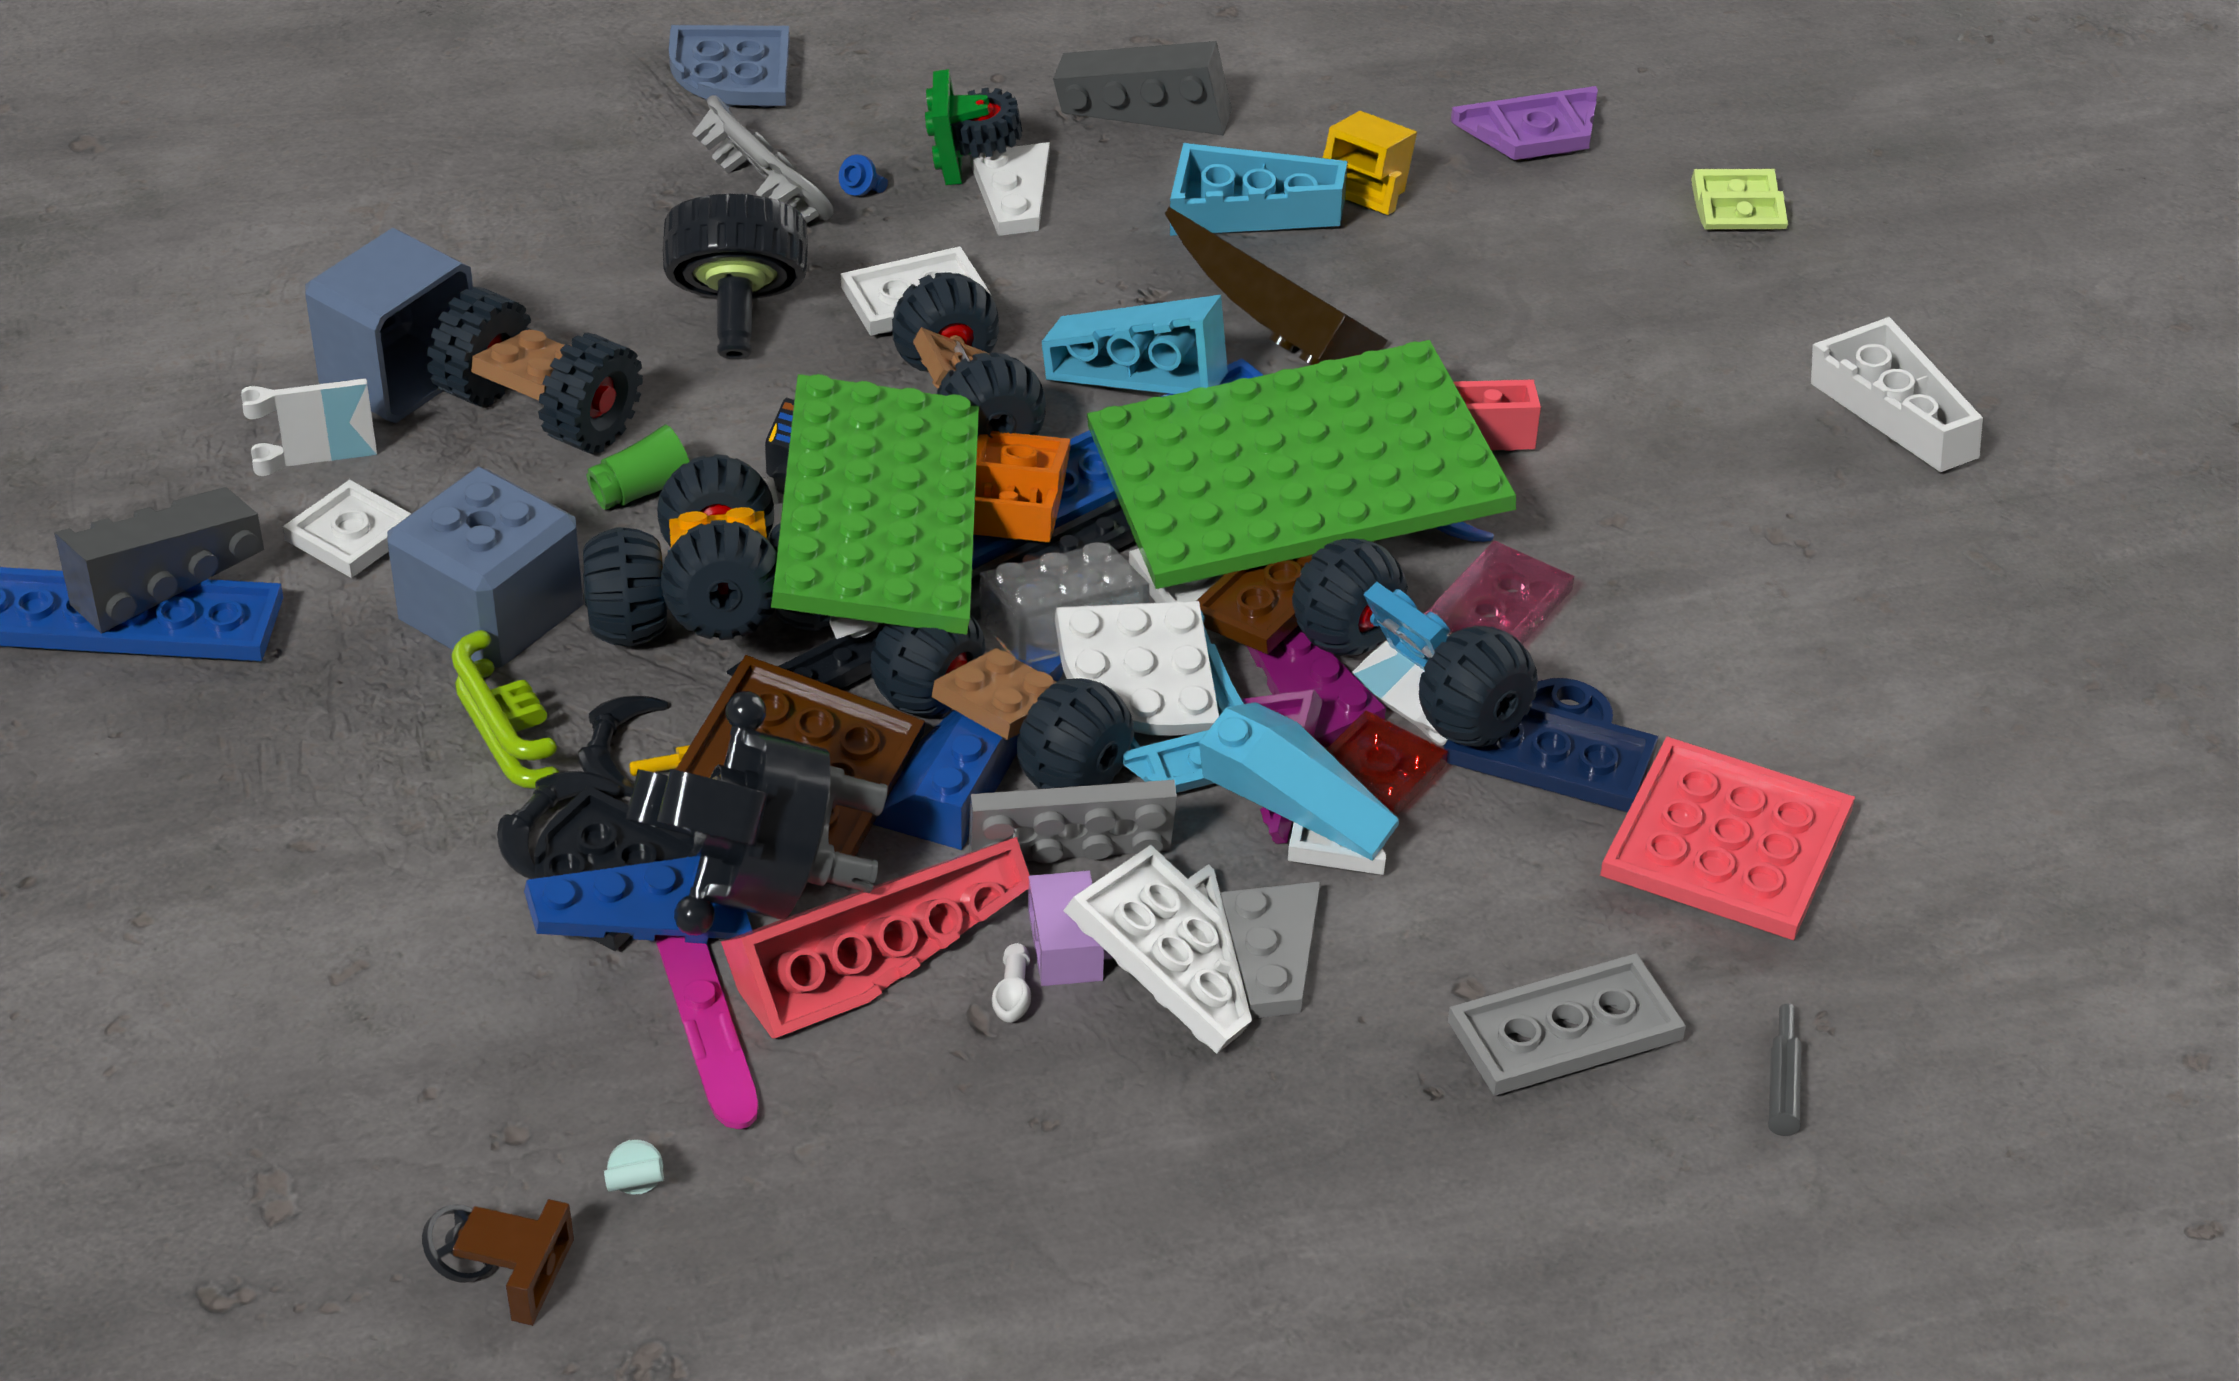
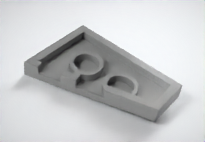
(1272, 943)

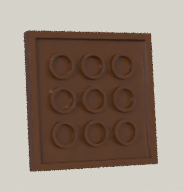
(858, 733)

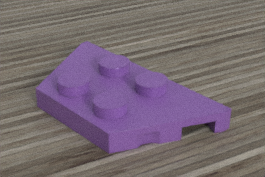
(1532, 123)

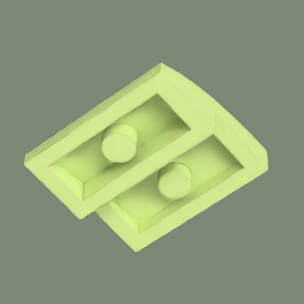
(1739, 199)

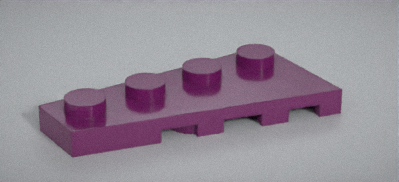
(1303, 666)

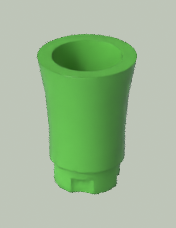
(637, 469)

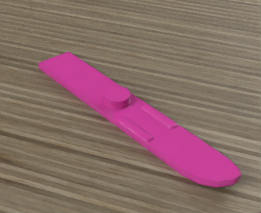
(709, 1031)

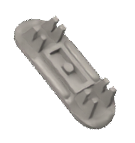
(740, 145)

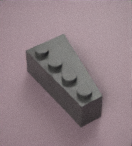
(1148, 86)
(149, 558)

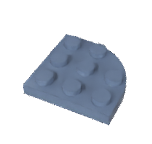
(732, 62)

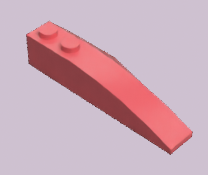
(867, 941)

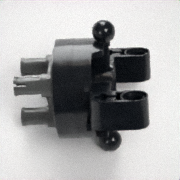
(757, 821)

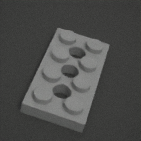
(1076, 820)
(1578, 999)

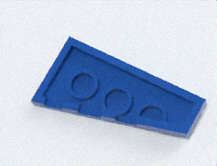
(624, 900)

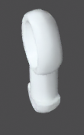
(1012, 994)

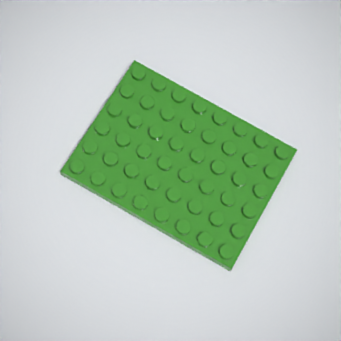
(1297, 462)

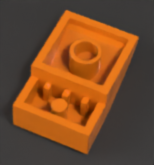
(1019, 485)

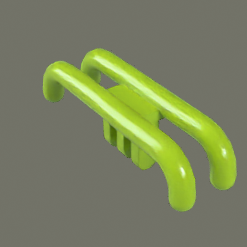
(501, 712)

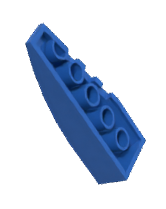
(943, 772)

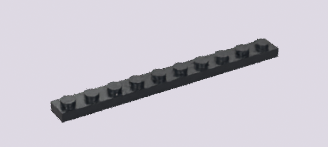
(849, 658)

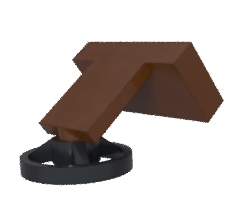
(510, 1241)

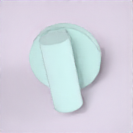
(634, 1168)

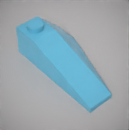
(1293, 776)

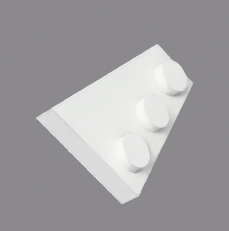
(1013, 186)

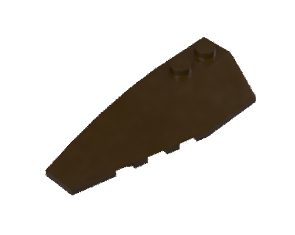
(1274, 300)

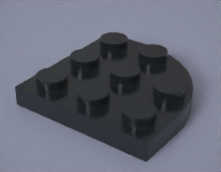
(596, 836)

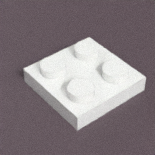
(345, 528)

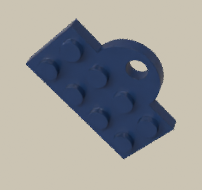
(1567, 748)

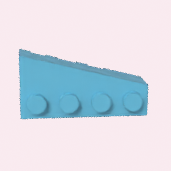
(1257, 189)
(1141, 347)

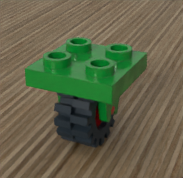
(968, 124)

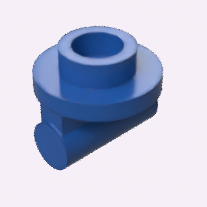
(859, 176)

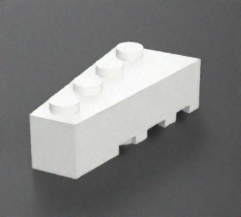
(1898, 392)

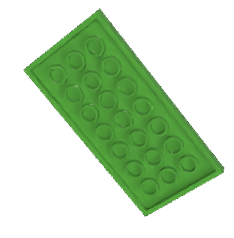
(878, 505)

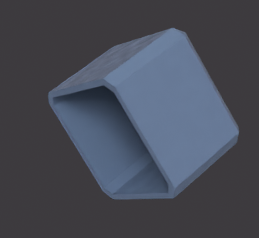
(378, 316)
(488, 563)

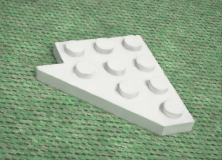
(1171, 940)

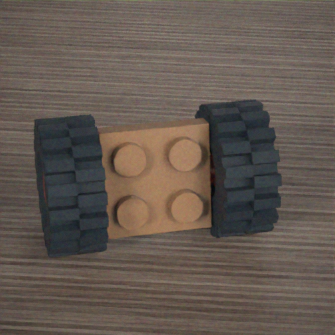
(582, 385)

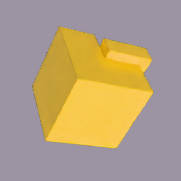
(1376, 156)

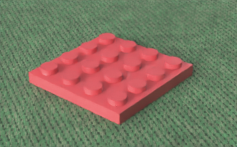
(1728, 837)

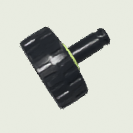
(736, 253)

